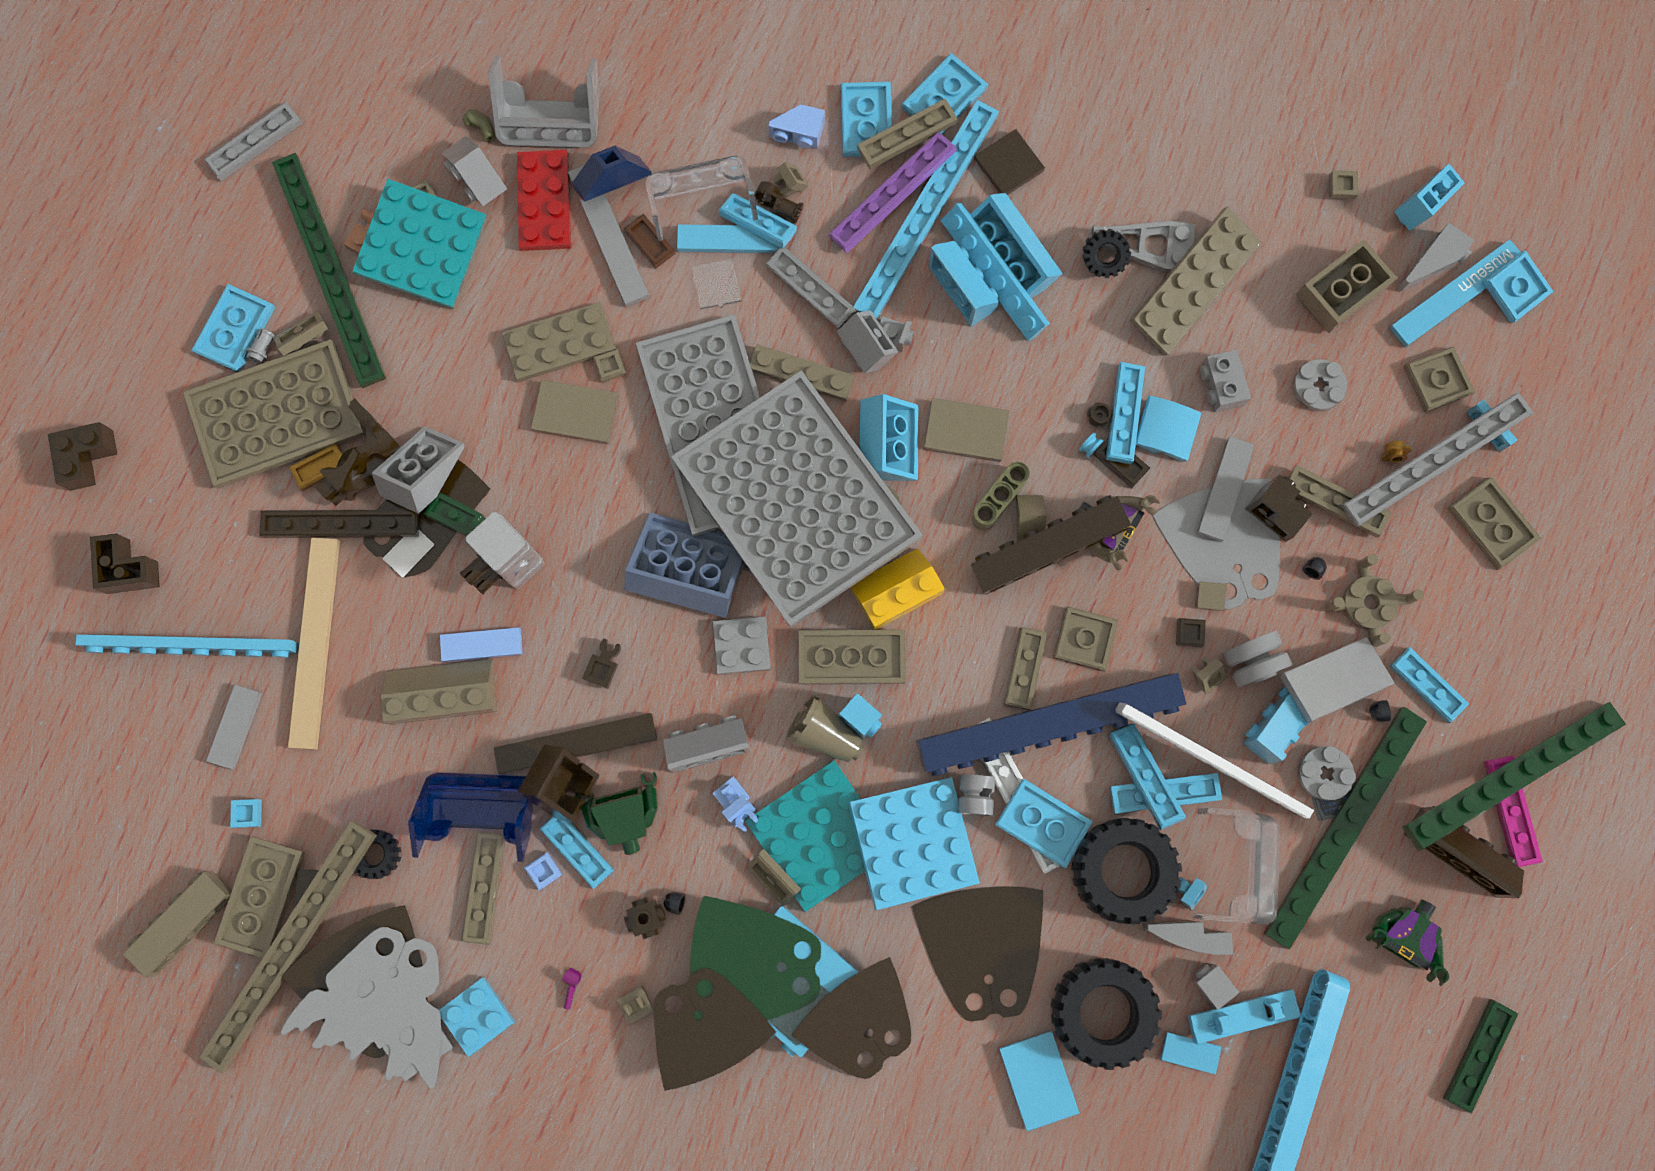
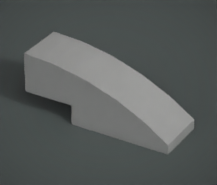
(1192, 937)

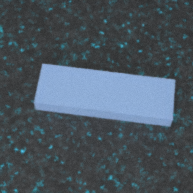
(481, 644)

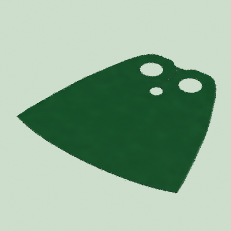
(745, 950)

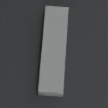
(253, 141)
(811, 287)
(1225, 489)

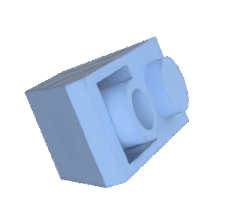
(799, 126)

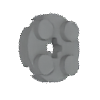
(1327, 372)
(1323, 789)

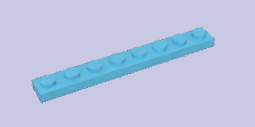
(176, 645)

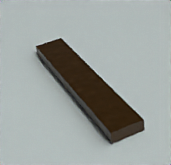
(338, 523)
(578, 742)

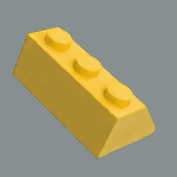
(897, 589)

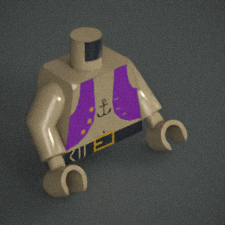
(1112, 548)

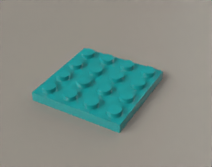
(419, 244)
(813, 834)

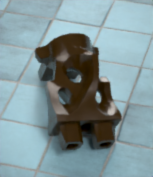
(357, 464)

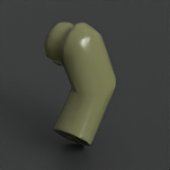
(476, 118)

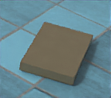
(574, 411)
(966, 429)
(1494, 523)

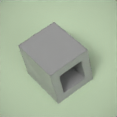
(1214, 985)

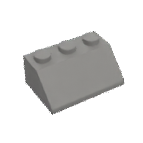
(706, 744)

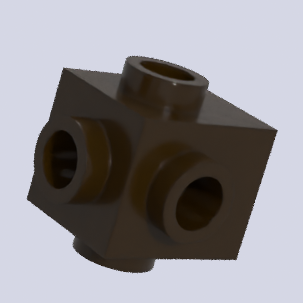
(655, 918)

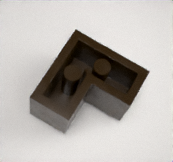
(74, 451)
(1279, 509)
(115, 568)

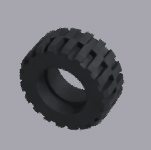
(1163, 871)
(1143, 1013)

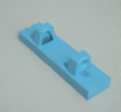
(1243, 1016)

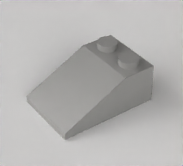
(418, 469)

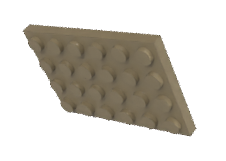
(273, 413)

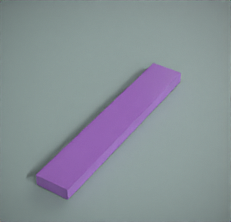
(892, 192)

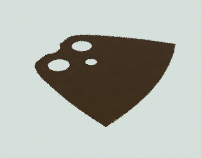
(862, 1002)
(703, 1048)

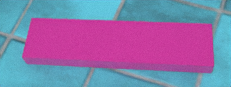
(1516, 822)

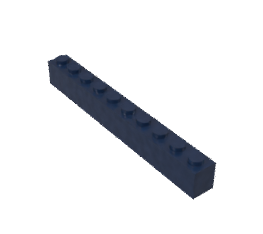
(1048, 723)

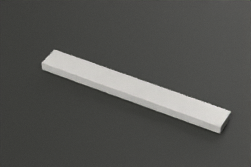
(1213, 760)

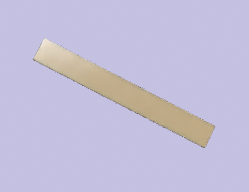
(314, 644)

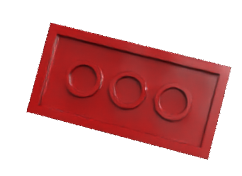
(543, 200)

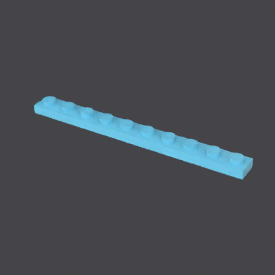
(926, 210)

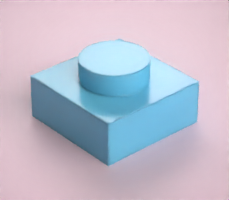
(246, 813)

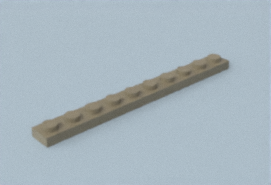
(287, 946)

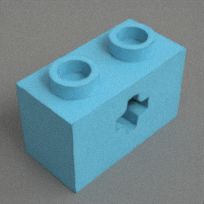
(861, 717)

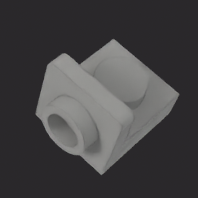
(898, 332)

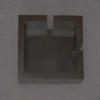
(552, 777)

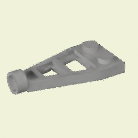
(1178, 241)

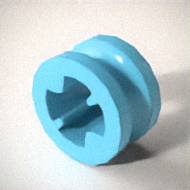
(1090, 445)

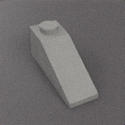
(1442, 254)

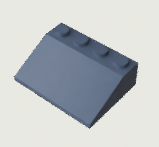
(684, 568)

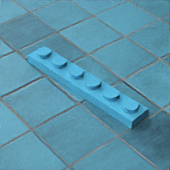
(995, 272)

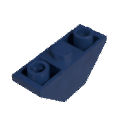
(609, 171)

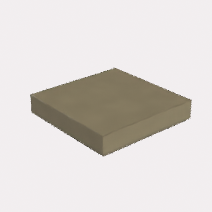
(1439, 379)
(1085, 638)

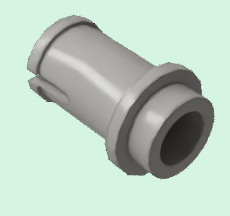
(260, 346)

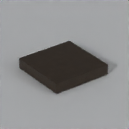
(1009, 163)

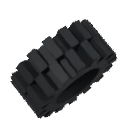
(1095, 242)
(388, 862)

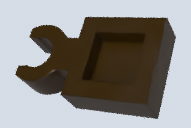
(602, 669)

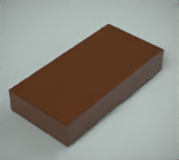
(644, 236)

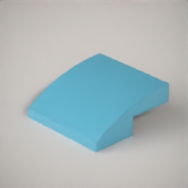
(1167, 428)

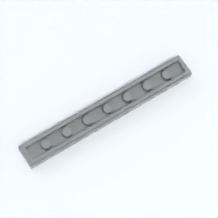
(1437, 459)

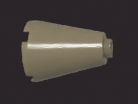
(824, 732)

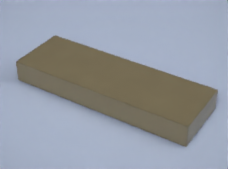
(1025, 668)

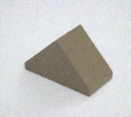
(1029, 514)

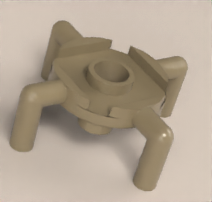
(1384, 595)

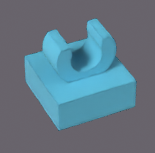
(1192, 893)

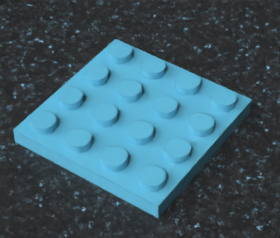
(913, 843)

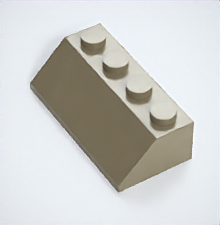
(439, 692)

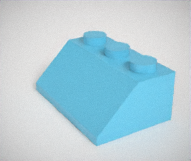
(962, 281)
(890, 437)

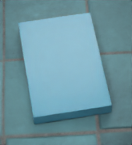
(949, 81)
(864, 113)
(232, 328)
(1043, 823)
(1039, 1080)

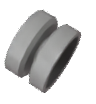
(1257, 659)

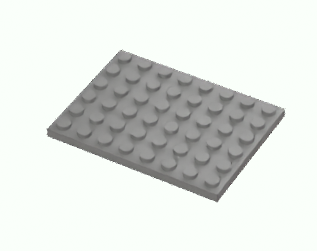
(796, 498)

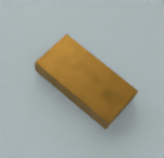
(308, 470)

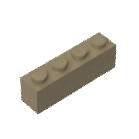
(178, 924)

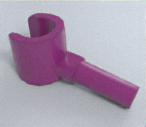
(572, 978)

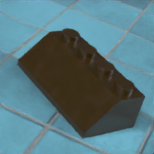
(1478, 861)

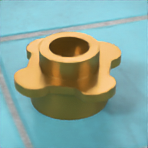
(1396, 452)

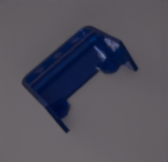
(471, 802)

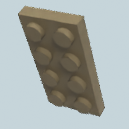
(558, 342)
(852, 657)
(259, 897)

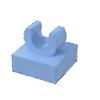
(729, 792)
(739, 811)

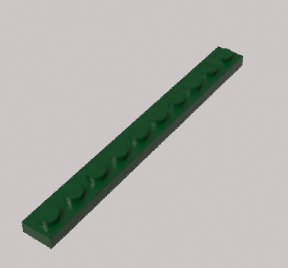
(329, 270)
(1513, 776)
(1345, 827)

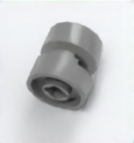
(976, 795)

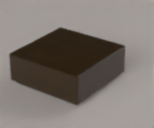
(1190, 632)

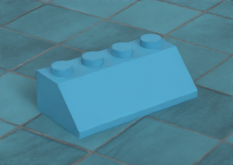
(1016, 243)

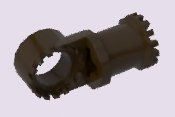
(776, 201)

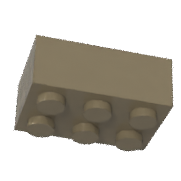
(1346, 286)

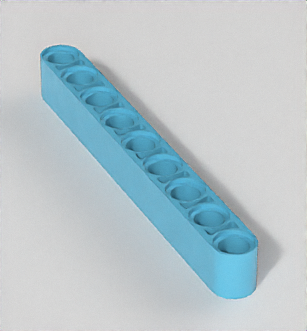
(1303, 1073)

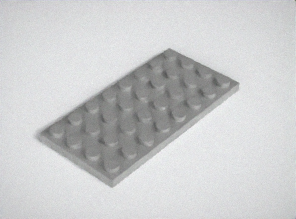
(695, 385)

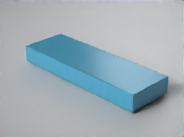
(767, 226)
(1429, 685)
(577, 851)

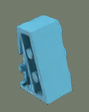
(1276, 730)

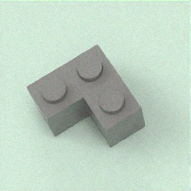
(470, 164)

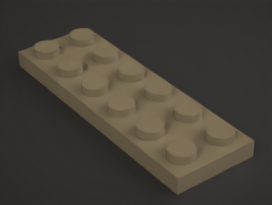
(1195, 281)

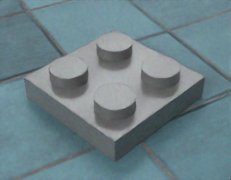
(741, 645)

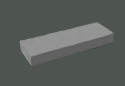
(234, 727)

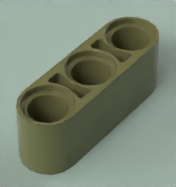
(1009, 487)

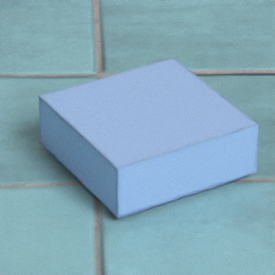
(543, 871)

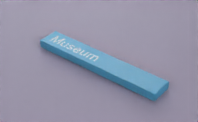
(1451, 296)

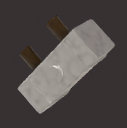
(500, 555)

